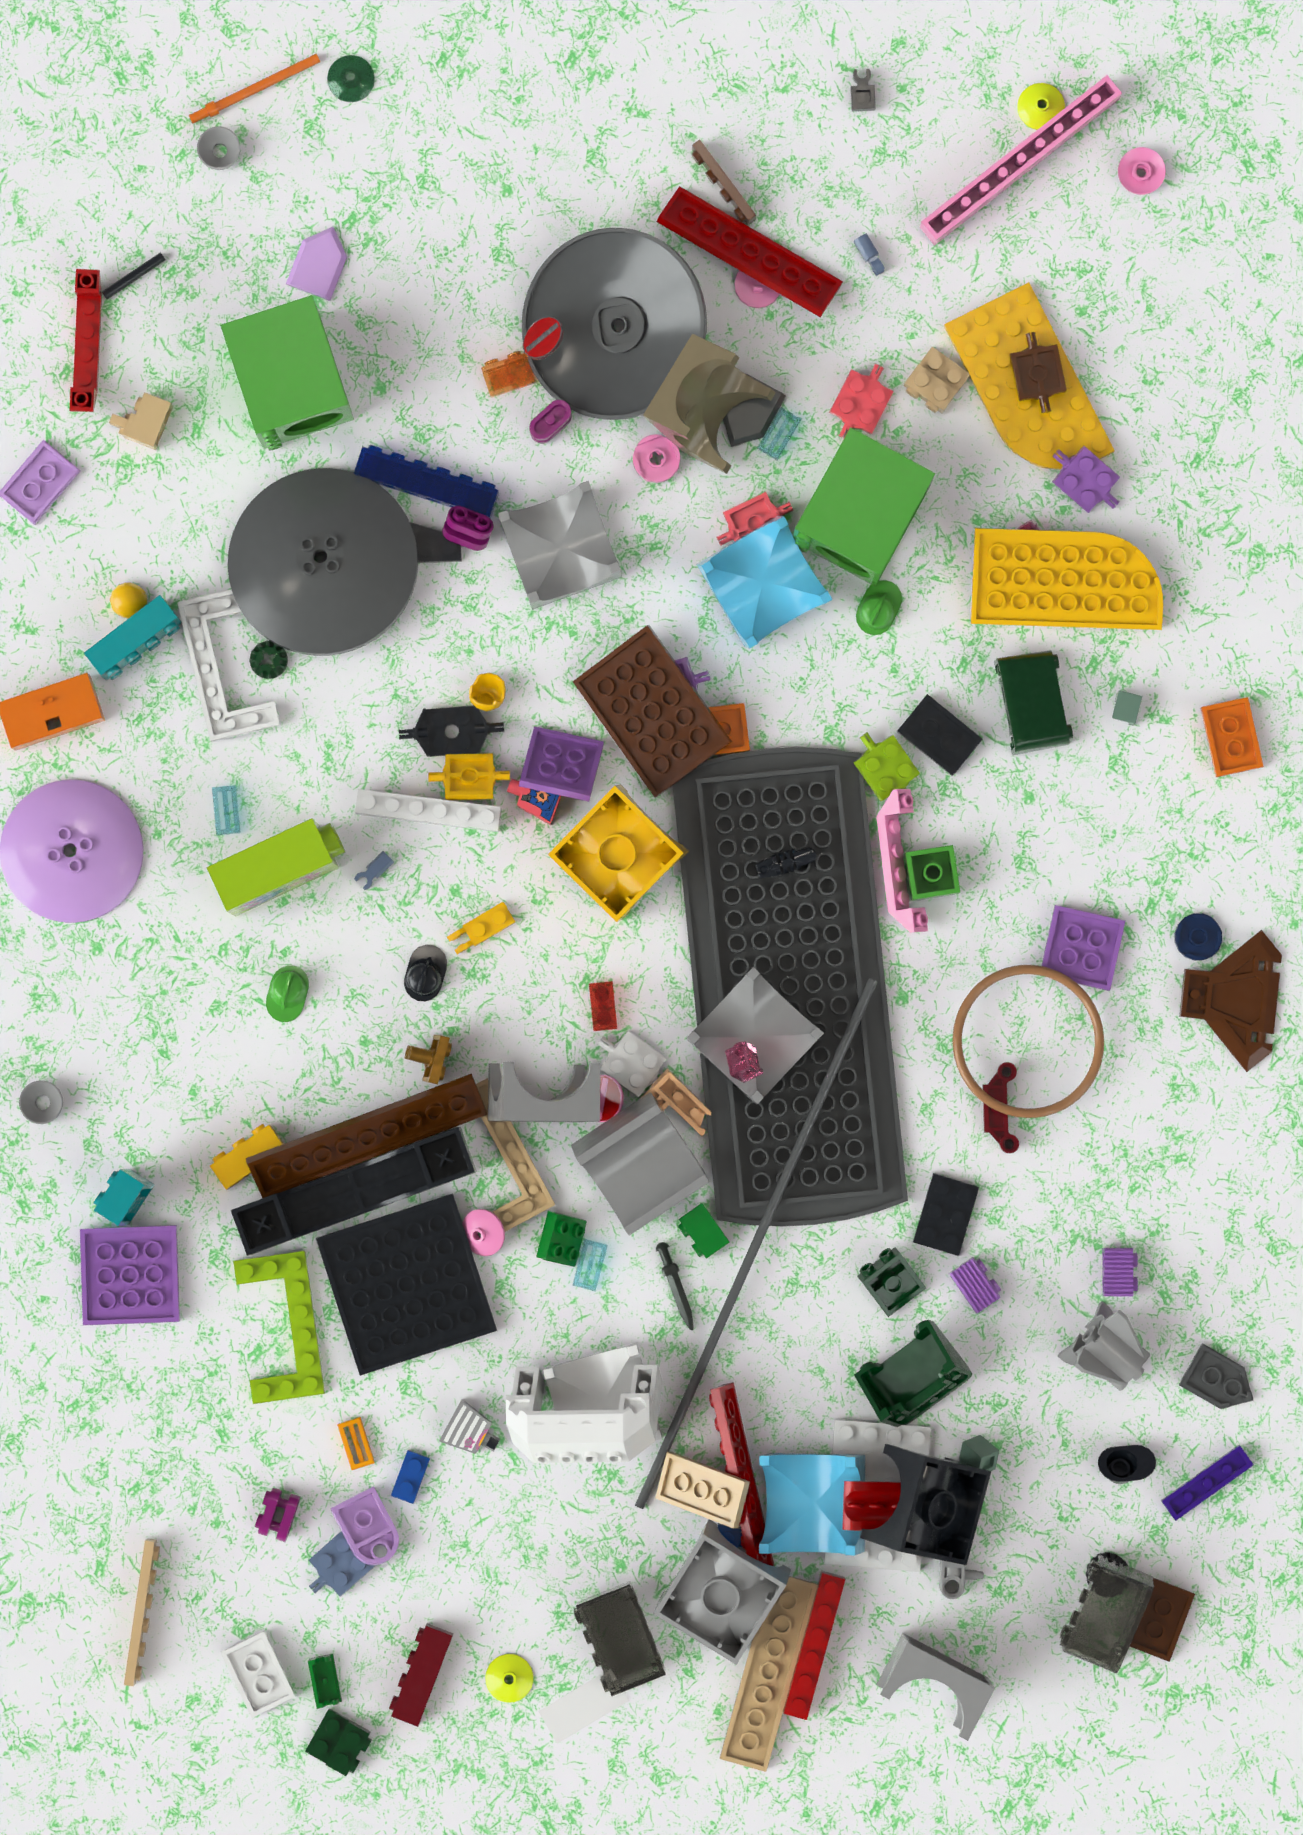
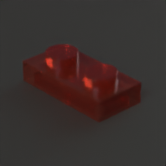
(603, 1006)

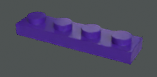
(1207, 1482)

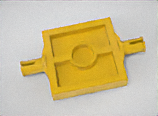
(468, 776)

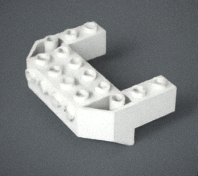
(583, 1434)

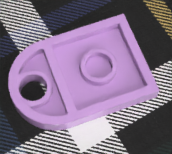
(367, 1525)

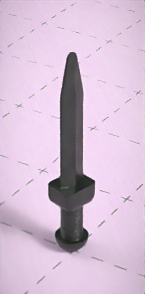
(671, 1271)

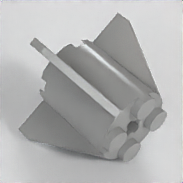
(1108, 1349)

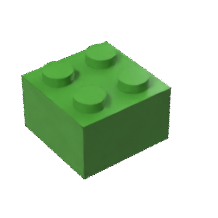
(932, 873)

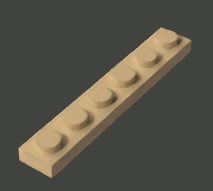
(140, 1622)

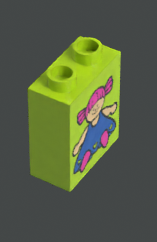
(276, 866)

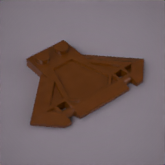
(1237, 999)

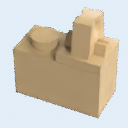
(147, 423)

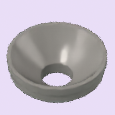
(218, 136)
(28, 1099)

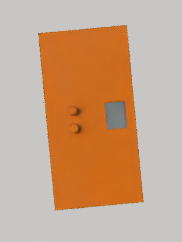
(51, 711)

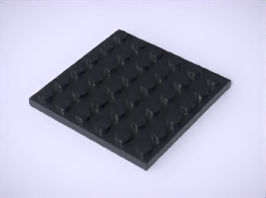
(406, 1284)

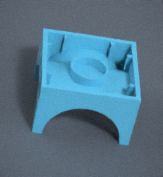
(763, 581)
(807, 1502)

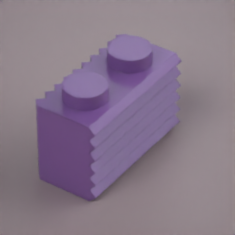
(1118, 1272)
(975, 1284)

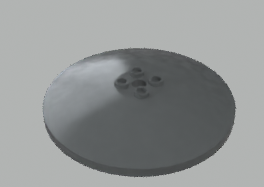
(588, 288)
(330, 603)

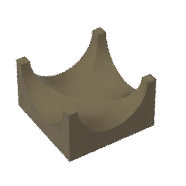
(698, 397)

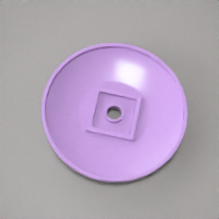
(105, 859)

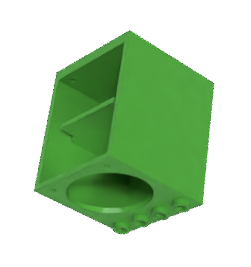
(287, 372)
(862, 507)

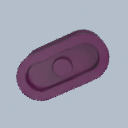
(550, 421)
(467, 528)
(272, 1501)

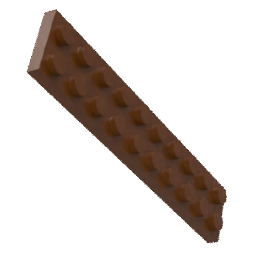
(367, 1136)

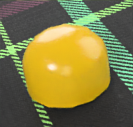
(127, 599)
(487, 692)

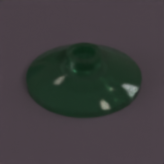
(358, 87)

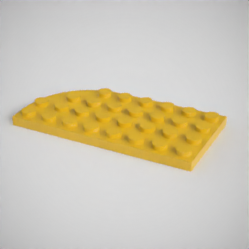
(984, 345)
(1063, 580)

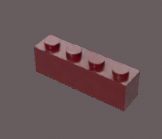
(422, 1674)

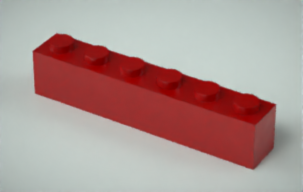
(814, 1645)

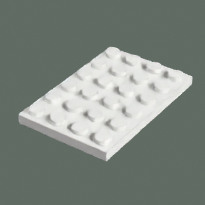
(869, 1440)

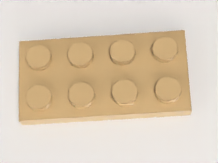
(702, 1490)

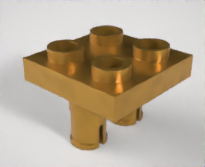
(431, 1058)

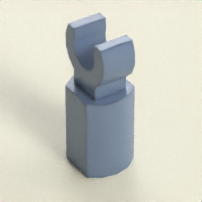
(869, 253)
(375, 869)

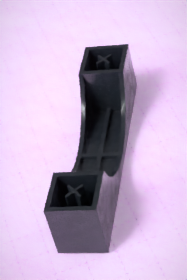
(353, 1191)

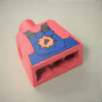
(535, 802)

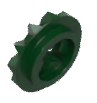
(266, 671)

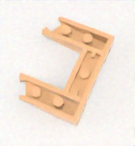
(671, 1091)

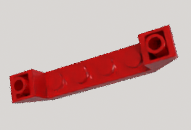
(87, 340)

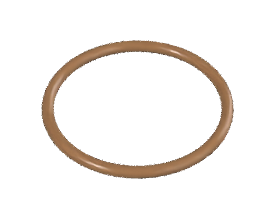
(972, 1084)

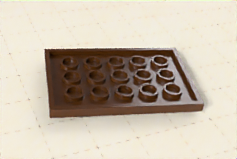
(652, 711)

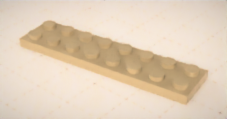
(768, 1678)

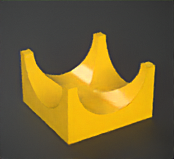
(617, 853)

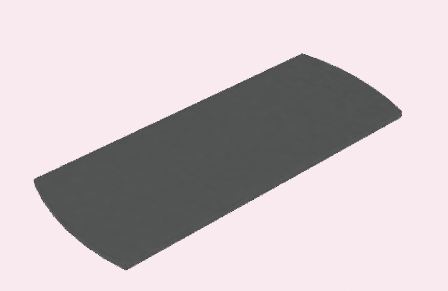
(817, 947)

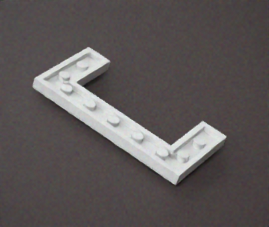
(218, 720)

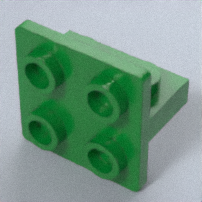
(561, 1239)

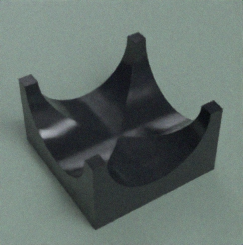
(935, 1507)

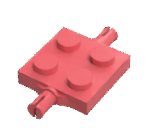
(861, 401)
(749, 516)

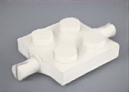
(631, 1063)

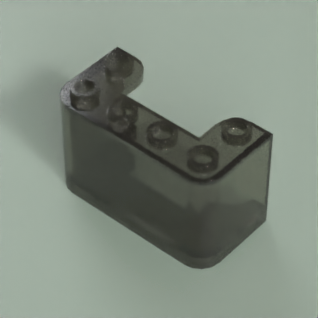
(1107, 1614)
(620, 1638)

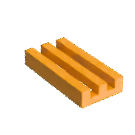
(357, 1447)

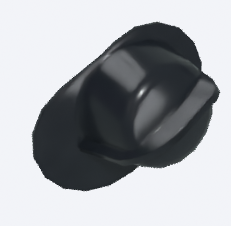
(425, 973)
(1126, 1463)

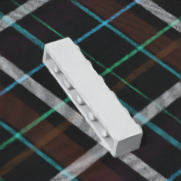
(428, 810)

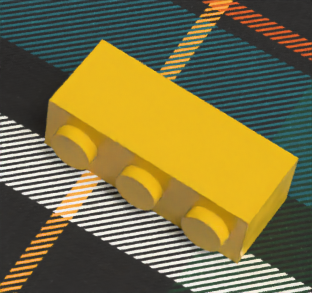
(232, 1167)

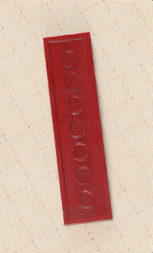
(749, 251)
(738, 1461)

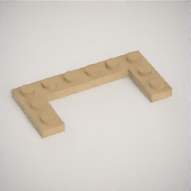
(535, 1195)

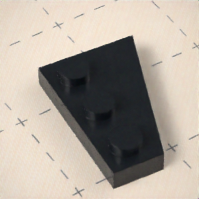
(434, 546)

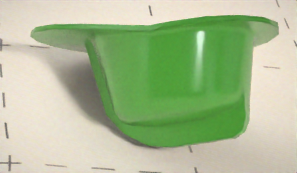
(879, 607)
(287, 993)

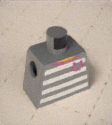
(469, 1430)

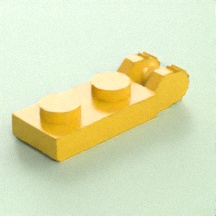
(483, 926)

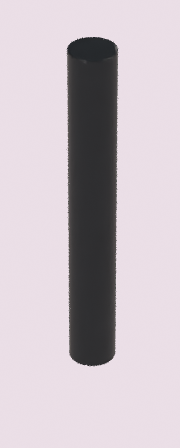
(133, 276)

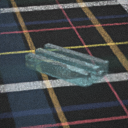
(789, 416)
(228, 830)
(585, 1285)

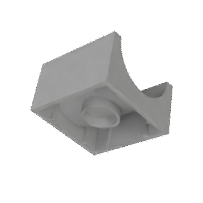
(640, 1163)

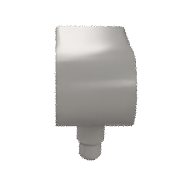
(956, 1572)

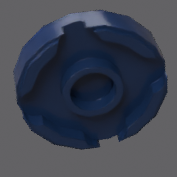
(1198, 937)

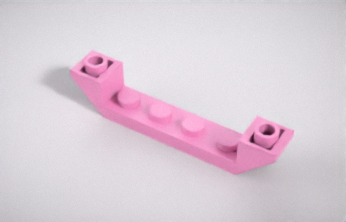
(892, 852)

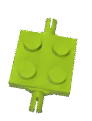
(885, 766)

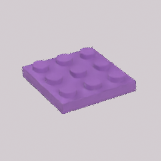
(561, 763)
(1083, 946)

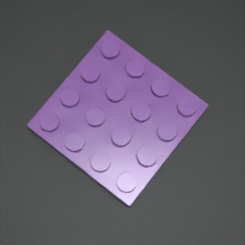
(129, 1275)

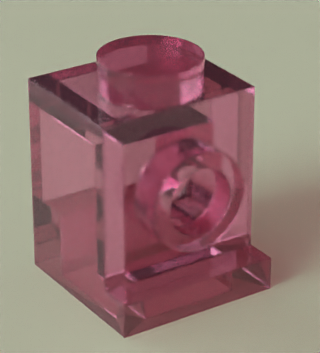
(743, 1061)

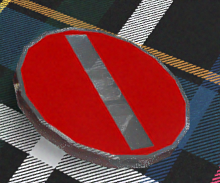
(543, 338)

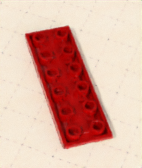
(869, 1503)

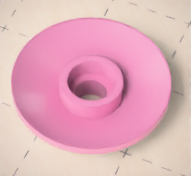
(1143, 159)
(491, 1232)

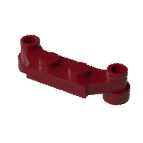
(995, 1121)

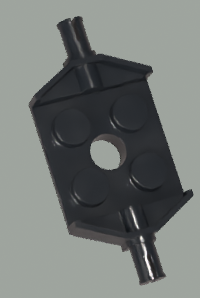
(433, 723)

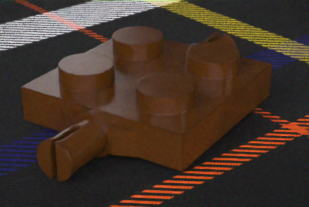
(1038, 372)

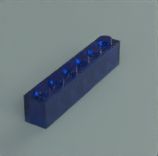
(426, 482)

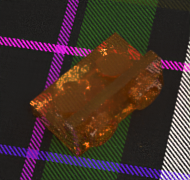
(507, 374)

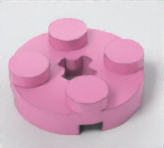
(662, 446)

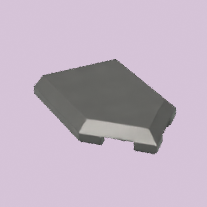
(752, 417)
(1216, 1379)

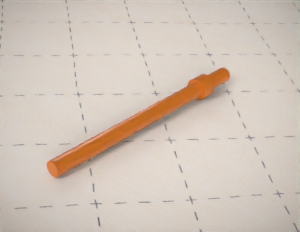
(212, 109)

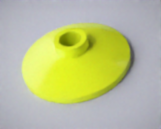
(1028, 108)
(509, 1665)

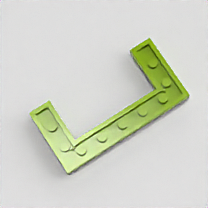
(309, 1377)

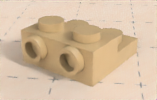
(936, 380)

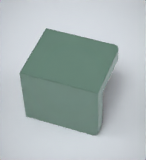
(1126, 707)
(979, 1453)

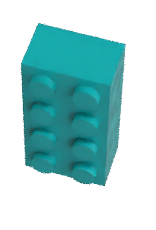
(133, 638)
(123, 1197)

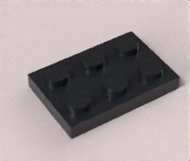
(939, 735)
(945, 1214)

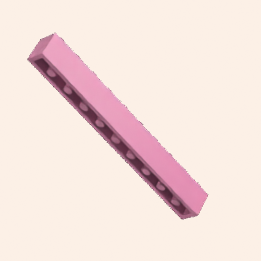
(1020, 160)

